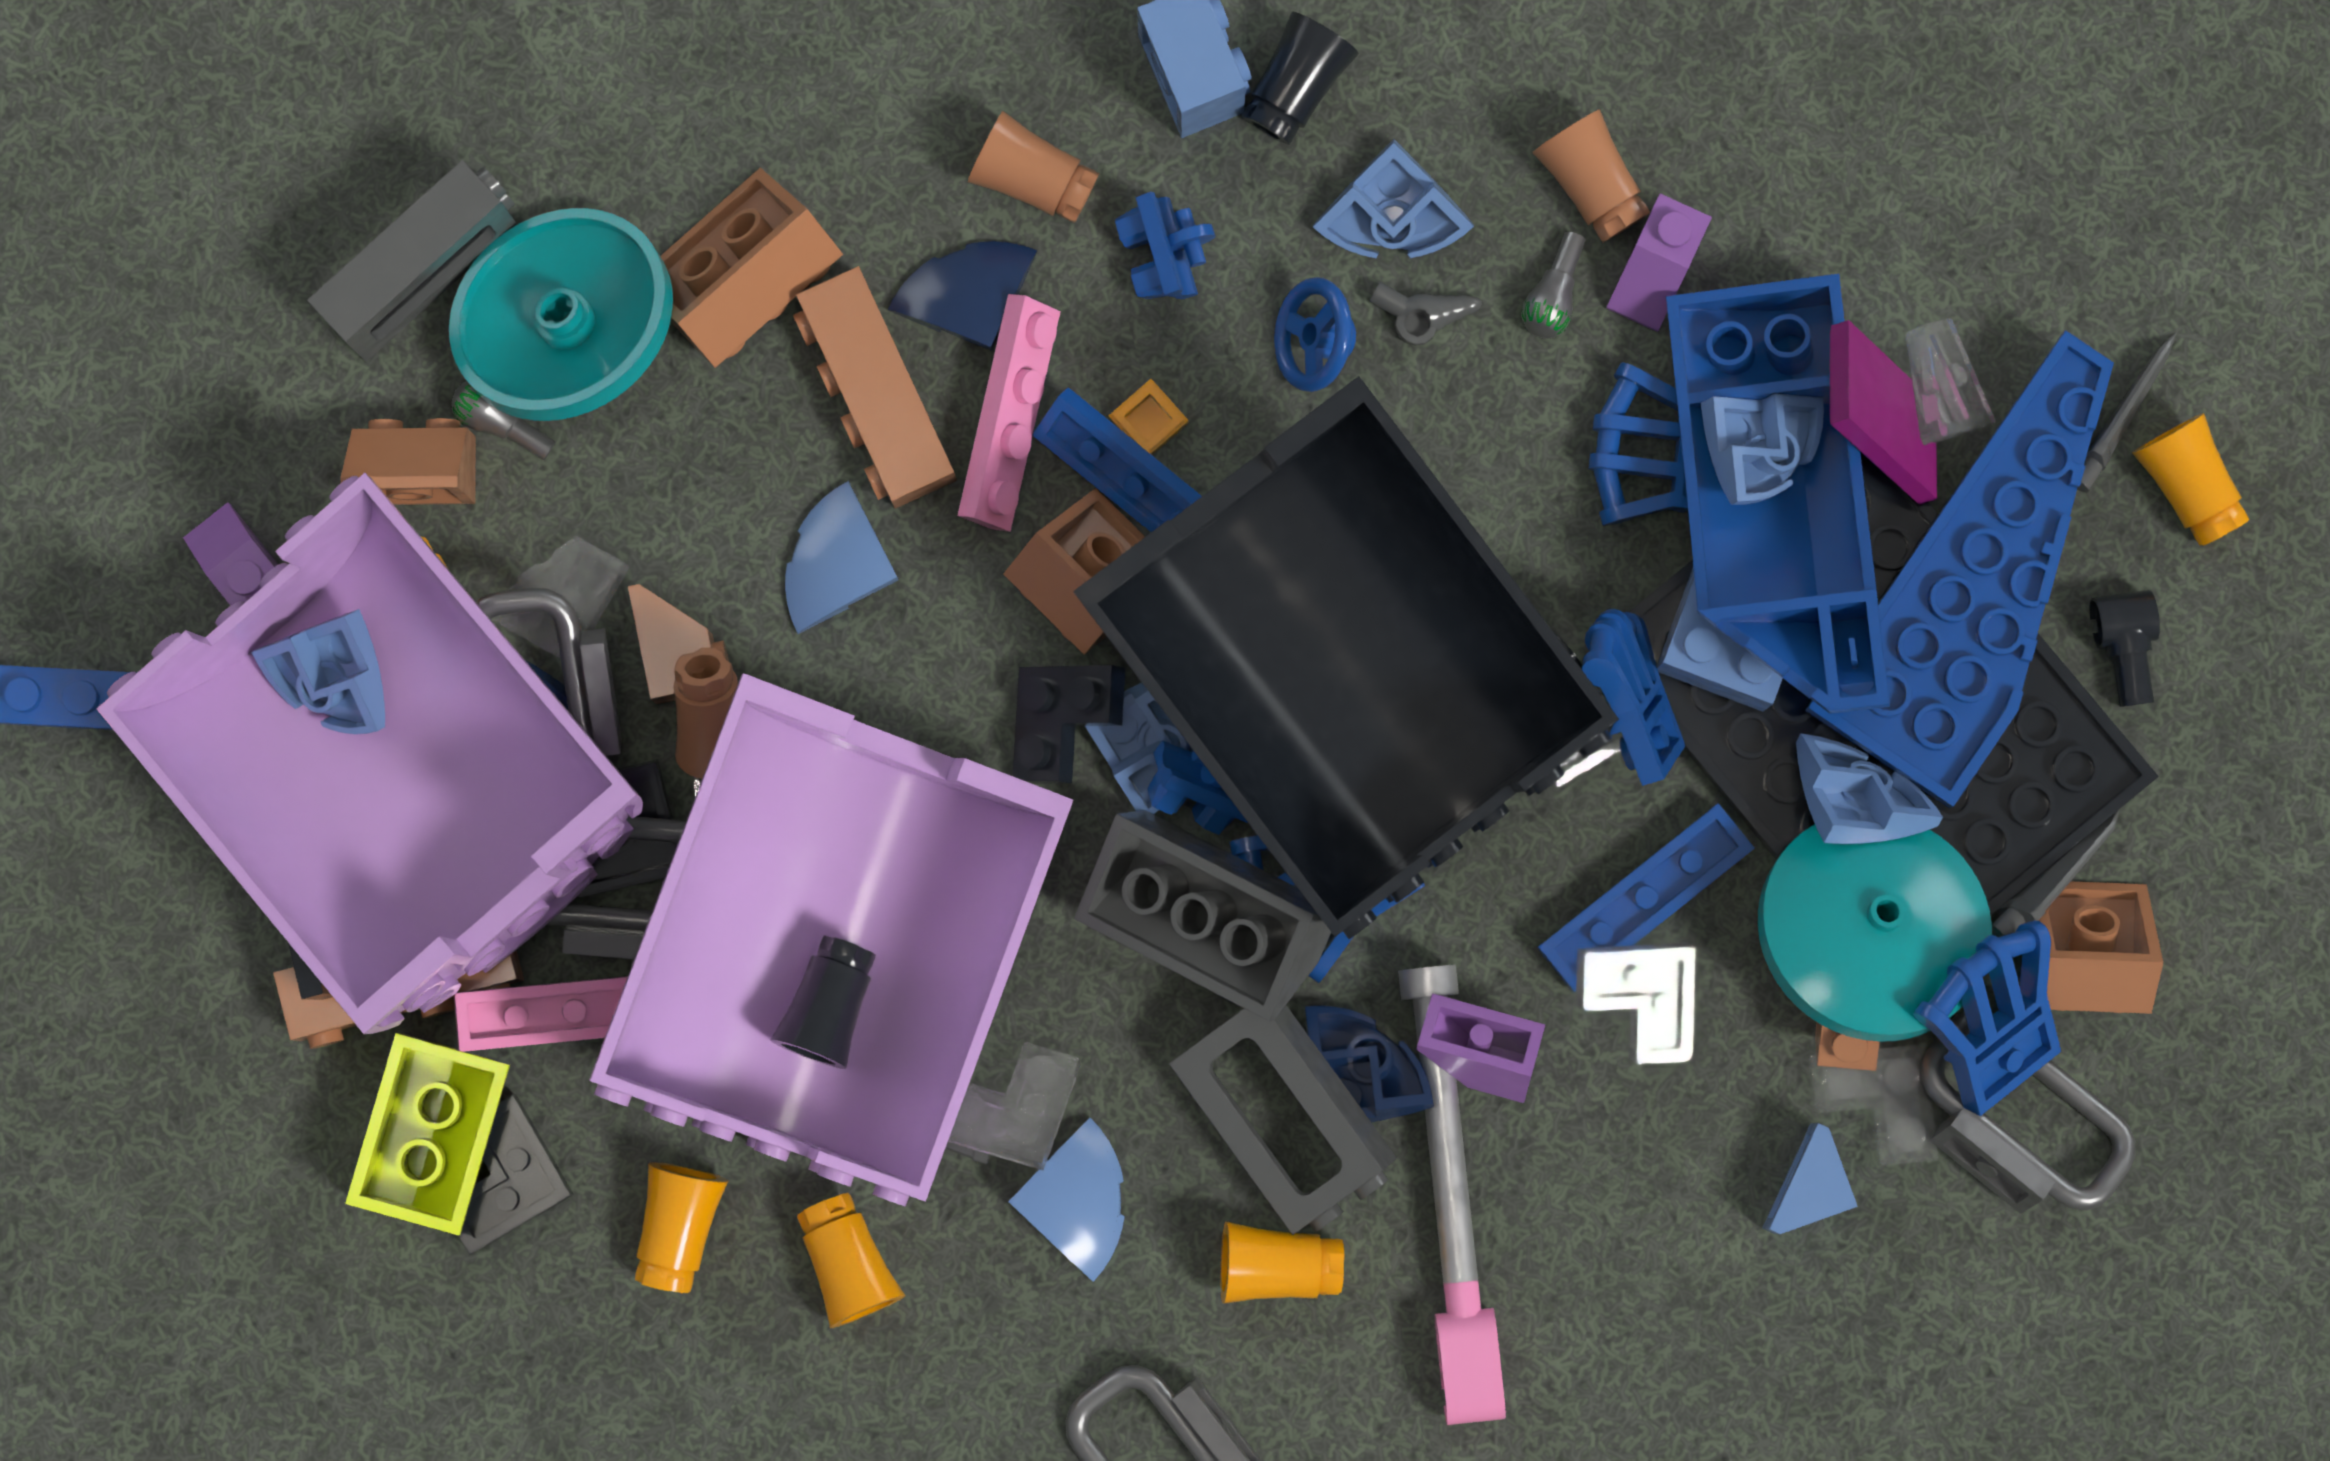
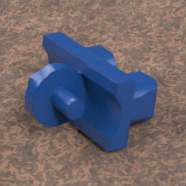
(1173, 243)
(1183, 777)

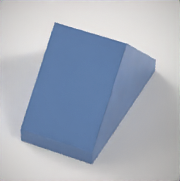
(1813, 1186)

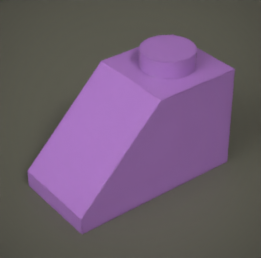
(1658, 262)
(230, 554)
(1481, 1046)

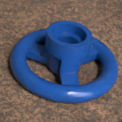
(1326, 336)

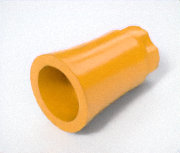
(2194, 479)
(676, 1225)
(846, 1261)
(1278, 1264)

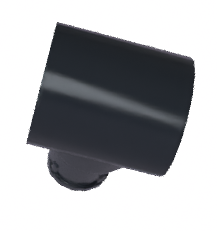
(2126, 630)

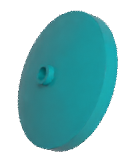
(561, 314)
(1838, 954)

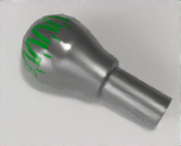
(1550, 303)
(482, 417)

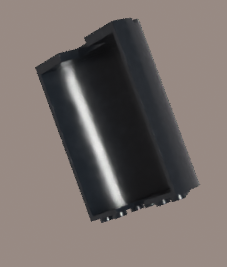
(1348, 658)

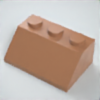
(744, 266)

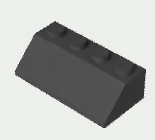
(1203, 913)

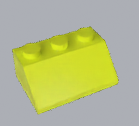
(427, 1133)

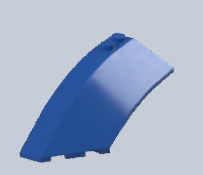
(1798, 568)

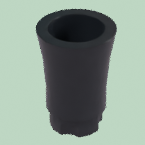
(1297, 77)
(827, 1003)

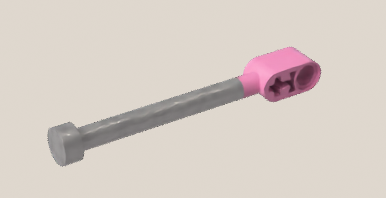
(1466, 1332)

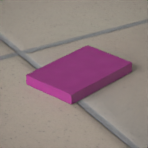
(1877, 412)

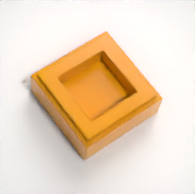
(1149, 417)

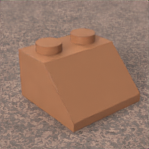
(415, 463)
(1066, 557)
(2103, 949)

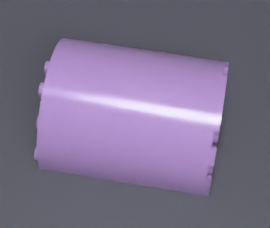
(851, 838)
(393, 847)

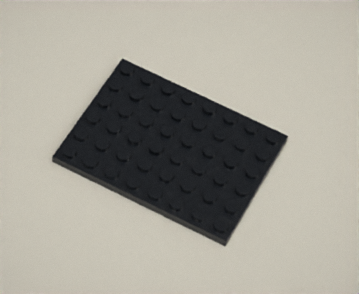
(2030, 802)

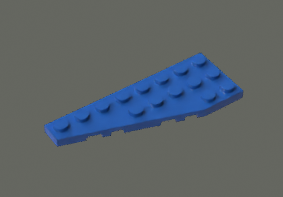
(1977, 585)

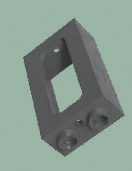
(414, 259)
(1321, 1095)

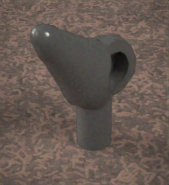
(1422, 313)

